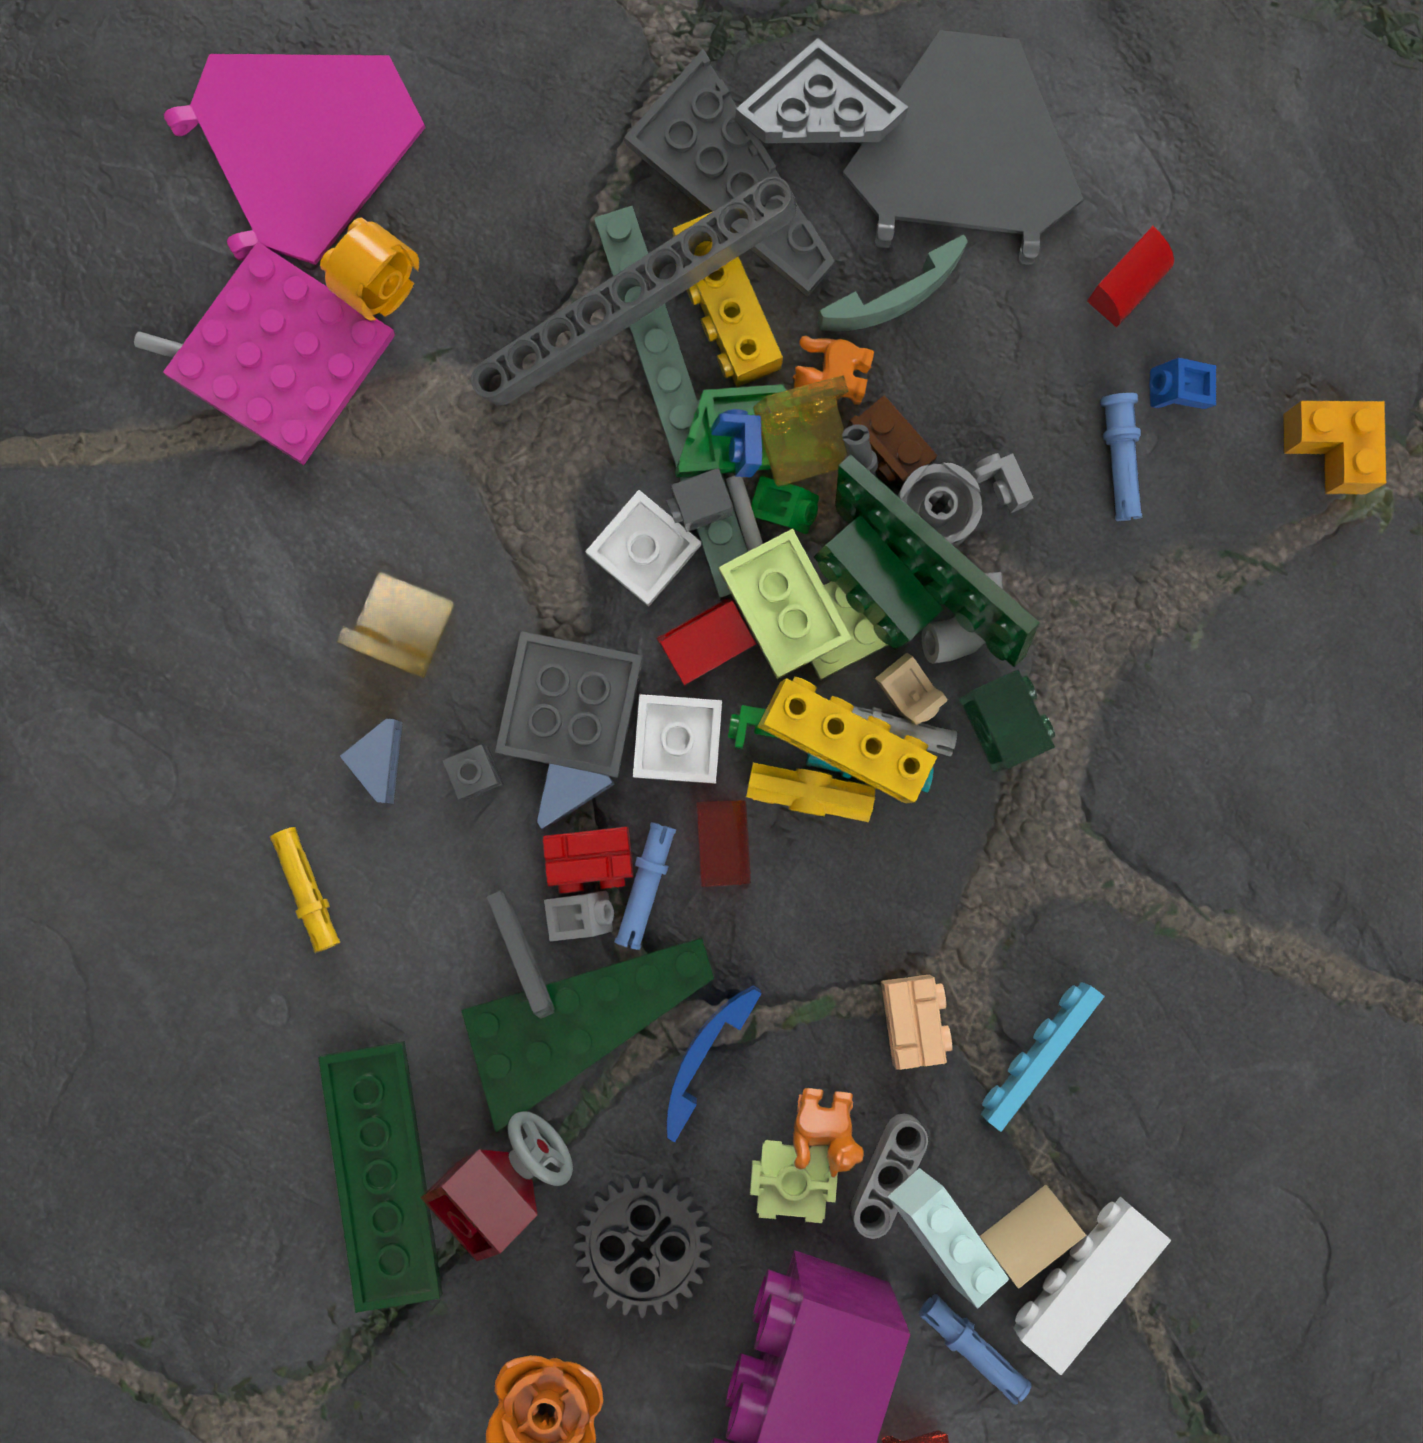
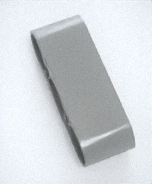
(887, 1154)

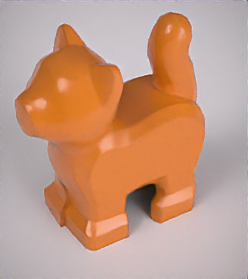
(839, 359)
(826, 1127)

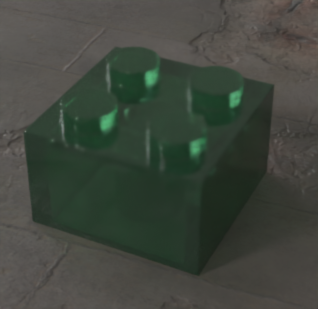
(1008, 721)

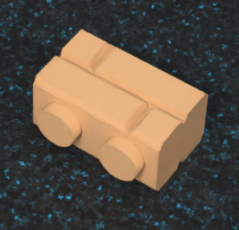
(915, 1021)

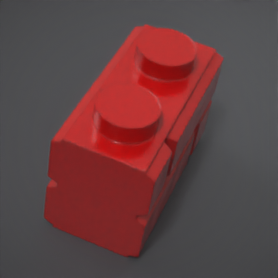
(588, 858)

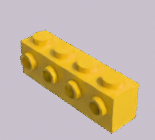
(734, 319)
(847, 740)

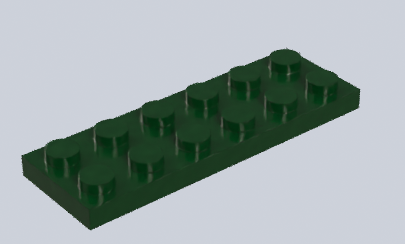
(937, 564)
(380, 1176)

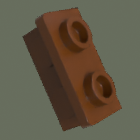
(894, 441)

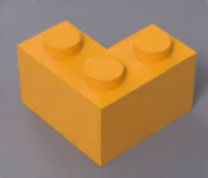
(1348, 435)

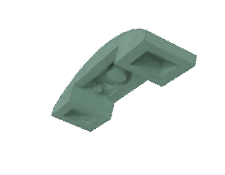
(852, 315)

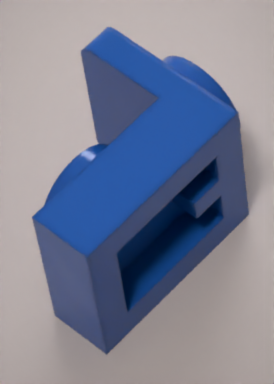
(1183, 383)
(746, 439)

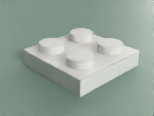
(643, 548)
(677, 739)

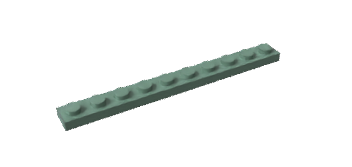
(666, 379)

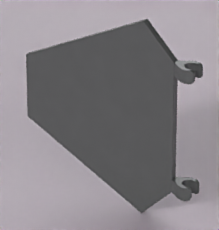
(970, 148)

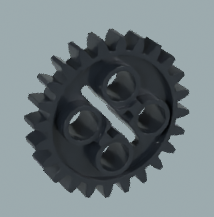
(670, 1269)

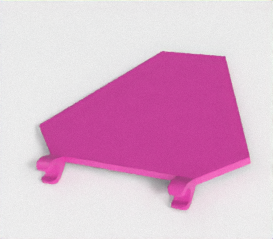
(300, 141)

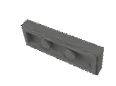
(521, 954)

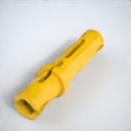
(308, 898)

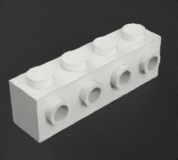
(1089, 1284)

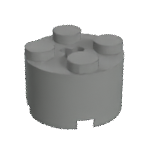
(954, 490)

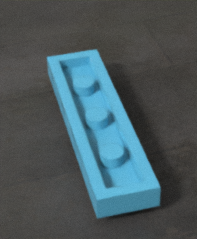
(1050, 1042)

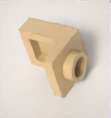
(911, 690)

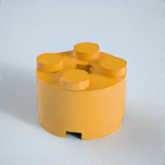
(370, 269)

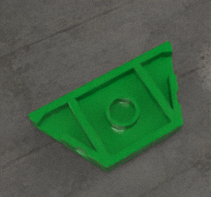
(708, 452)

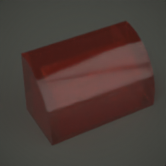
(723, 843)

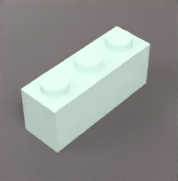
(948, 1237)

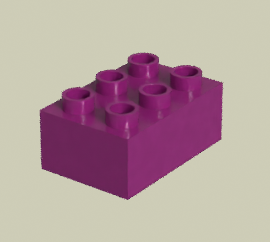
(825, 1357)

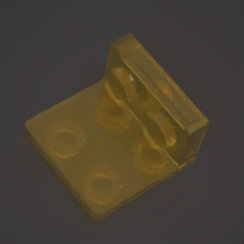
(803, 430)
(399, 625)

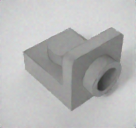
(1010, 482)
(579, 916)

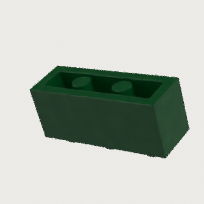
(877, 583)

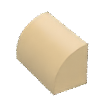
(1032, 1236)

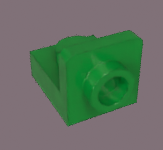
(785, 505)
(748, 717)

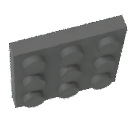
(569, 704)

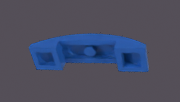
(682, 1103)

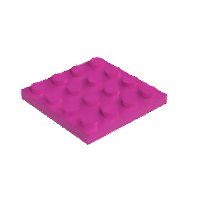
(279, 353)

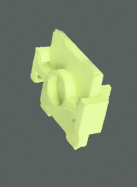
(788, 1190)

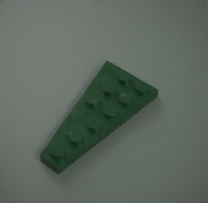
(594, 1013)

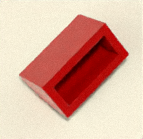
(1133, 277)
(706, 641)

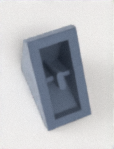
(376, 760)
(567, 791)

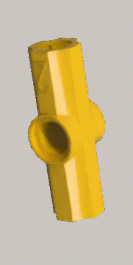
(811, 792)

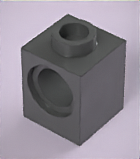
(700, 500)
(473, 772)

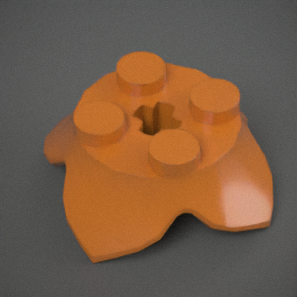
(537, 1380)

